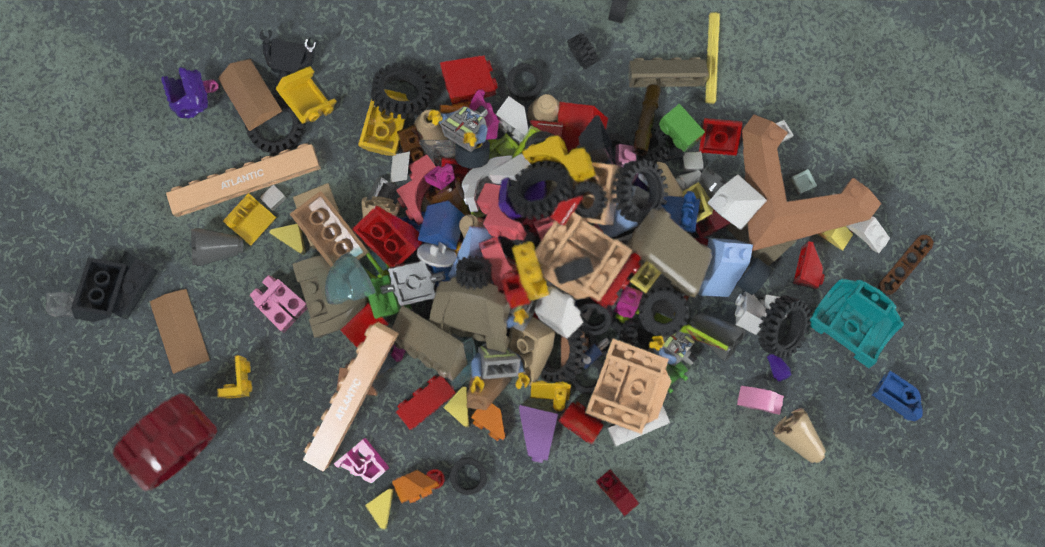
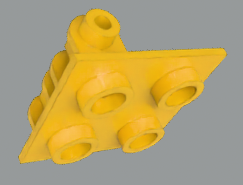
(249, 219)
(558, 392)

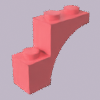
(414, 191)
(496, 221)

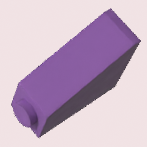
(538, 431)

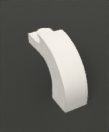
(476, 179)

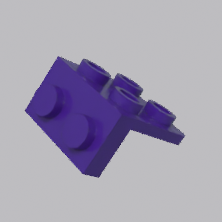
(534, 193)

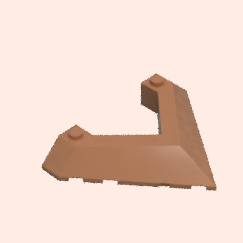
(788, 221)

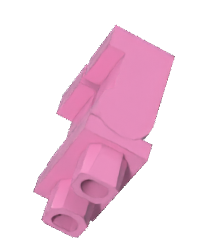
(274, 298)

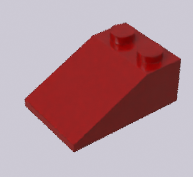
(388, 236)
(581, 423)

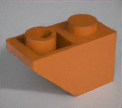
(491, 420)
(413, 485)

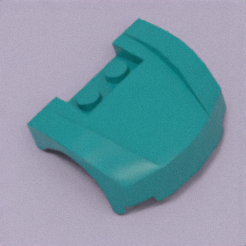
(857, 318)

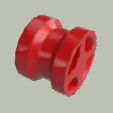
(434, 475)

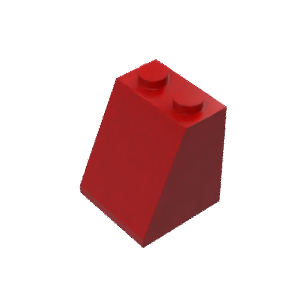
(468, 76)
(575, 119)

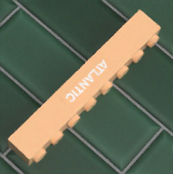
(243, 180)
(350, 396)

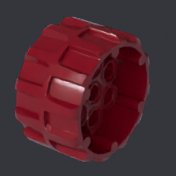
(164, 441)

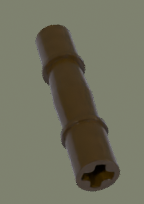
(646, 120)

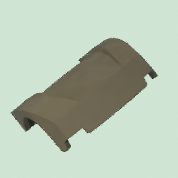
(472, 313)
(324, 317)

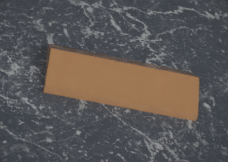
(249, 93)
(327, 229)
(179, 330)

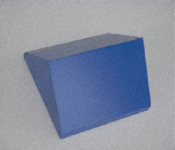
(441, 225)

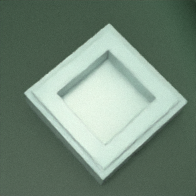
(803, 181)

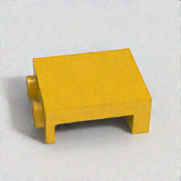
(304, 96)
(530, 271)

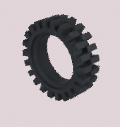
(400, 74)
(285, 143)
(535, 175)
(623, 189)
(796, 331)
(573, 363)

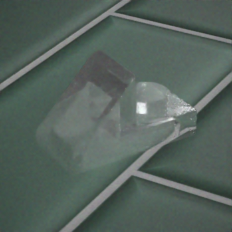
(437, 148)

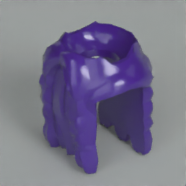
(195, 99)

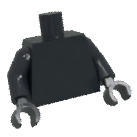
(287, 56)

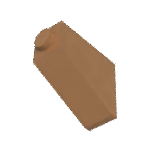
(490, 392)

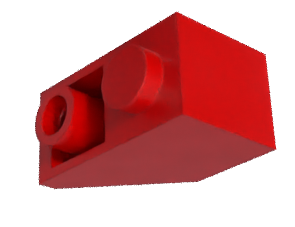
(514, 289)

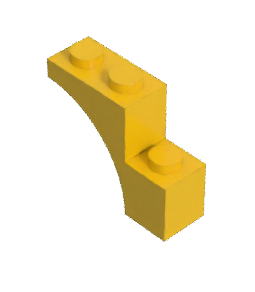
(555, 150)

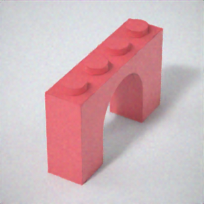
(493, 252)

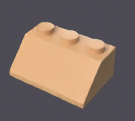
(604, 177)

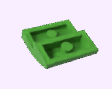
(384, 304)

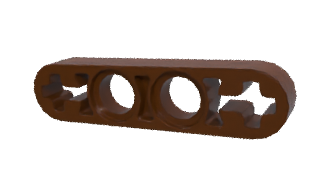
(905, 265)

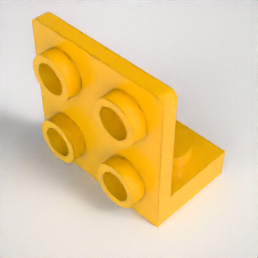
(243, 385)

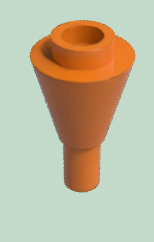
(454, 107)

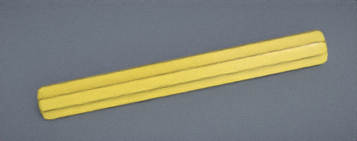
(712, 57)

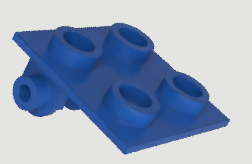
(683, 210)

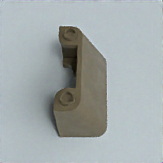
(671, 252)

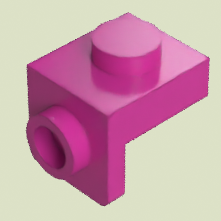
(440, 176)
(628, 302)

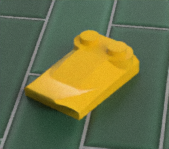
(380, 130)

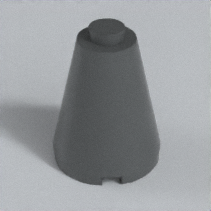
(720, 330)

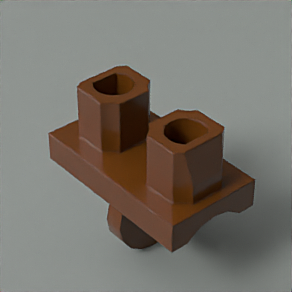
(409, 142)

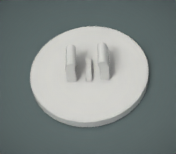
(436, 255)

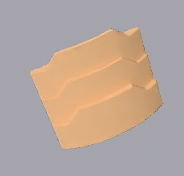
(576, 241)
(630, 387)

